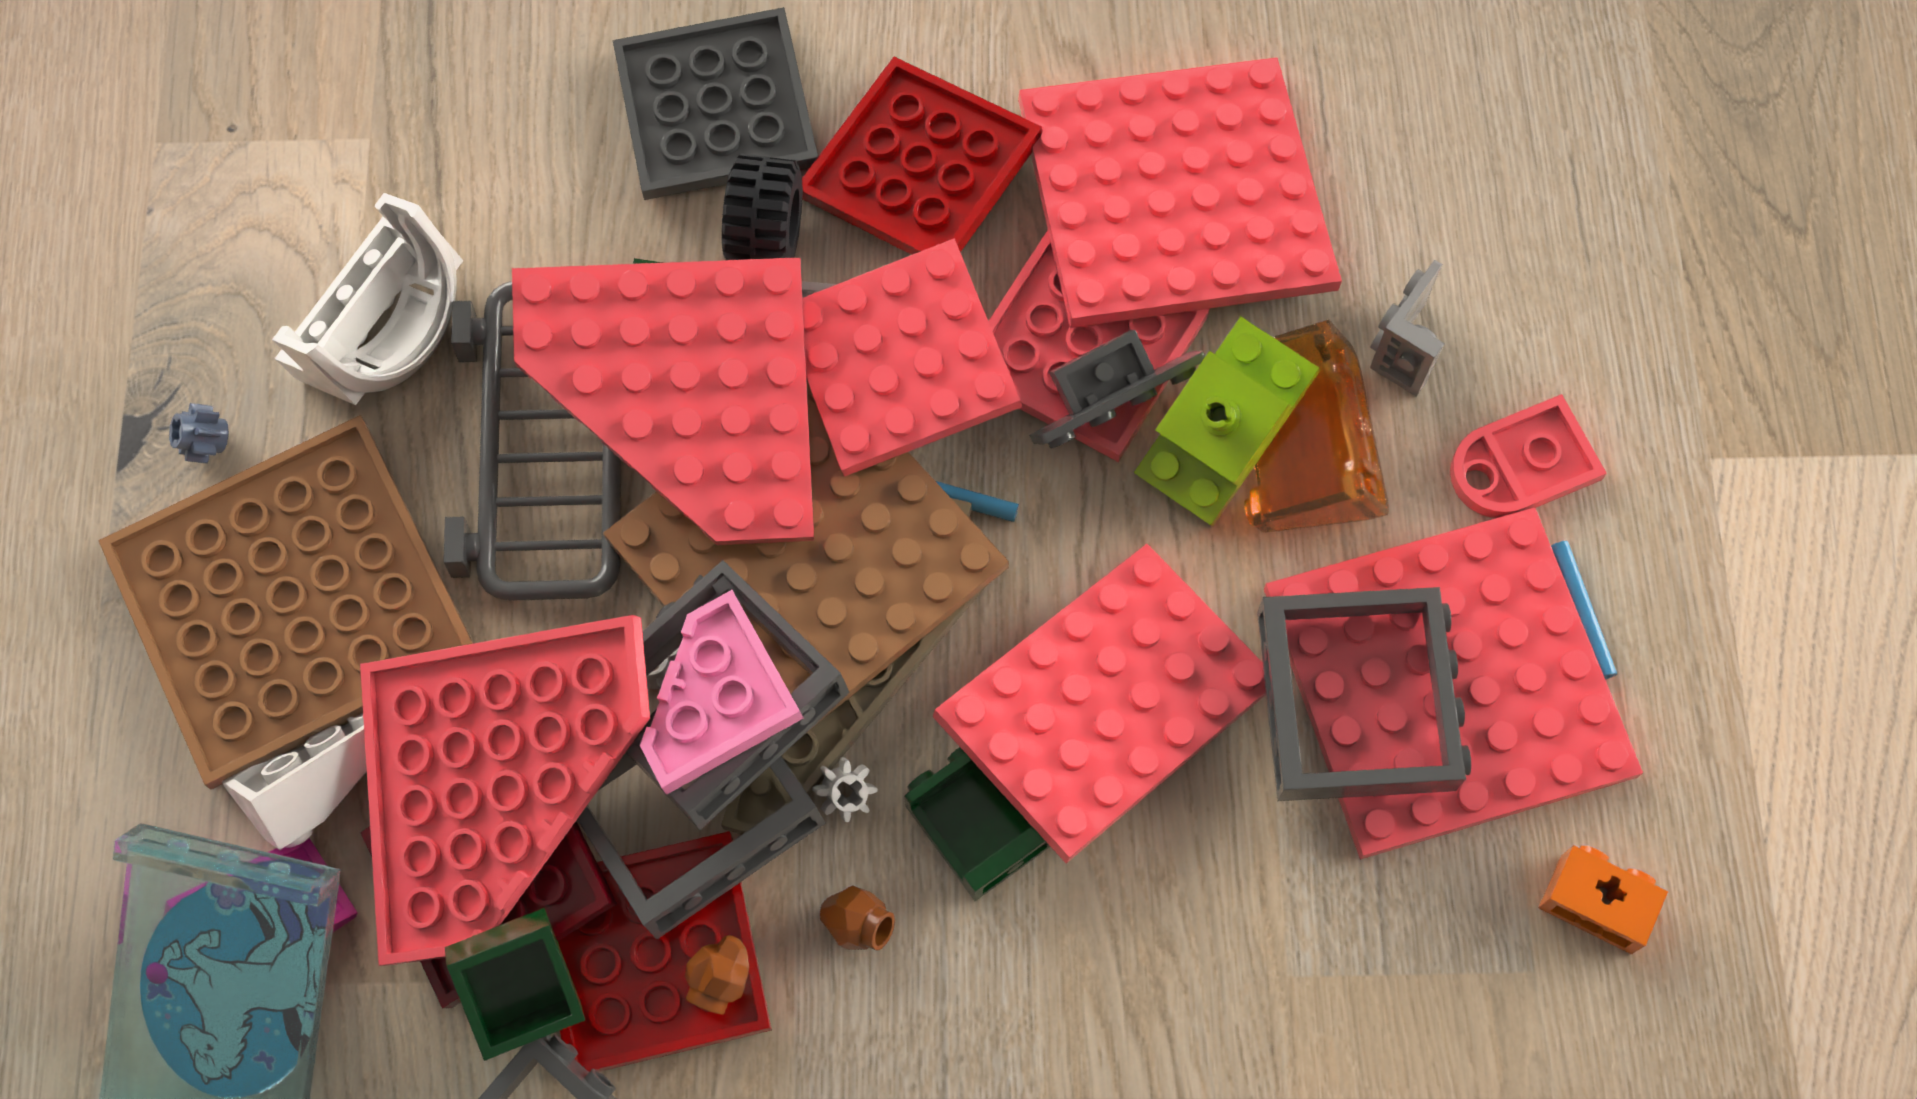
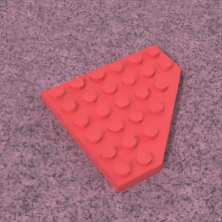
(684, 380)
(485, 769)

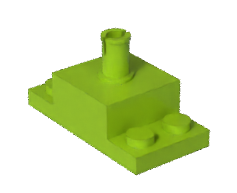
(1225, 420)

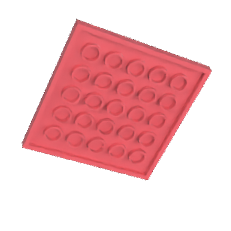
(1177, 192)
(1526, 677)

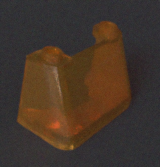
(1326, 454)

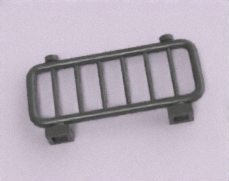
(459, 542)

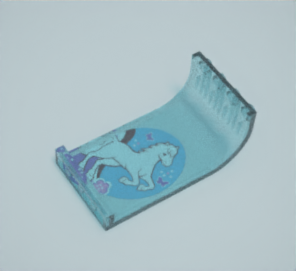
(216, 970)

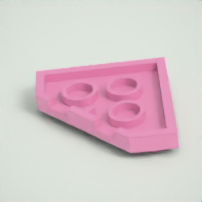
(715, 696)

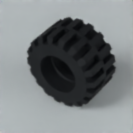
(762, 208)

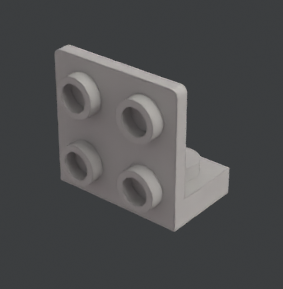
(1407, 350)

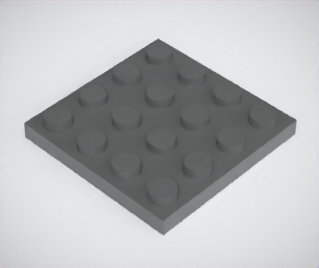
(708, 96)

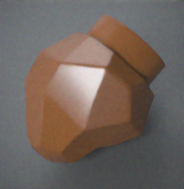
(857, 919)
(717, 974)

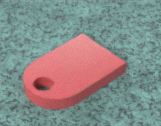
(1527, 459)

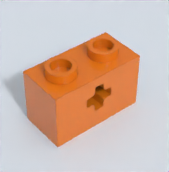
(1576, 898)

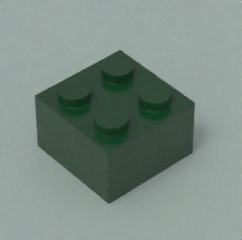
(514, 984)

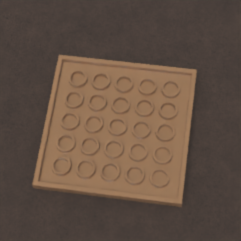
(877, 578)
(277, 593)

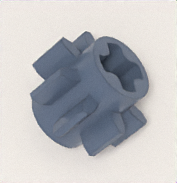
(198, 433)

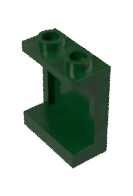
(972, 824)

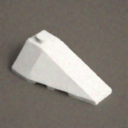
(301, 787)

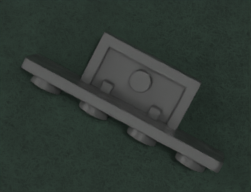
(1107, 379)

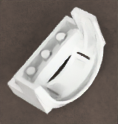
(394, 255)

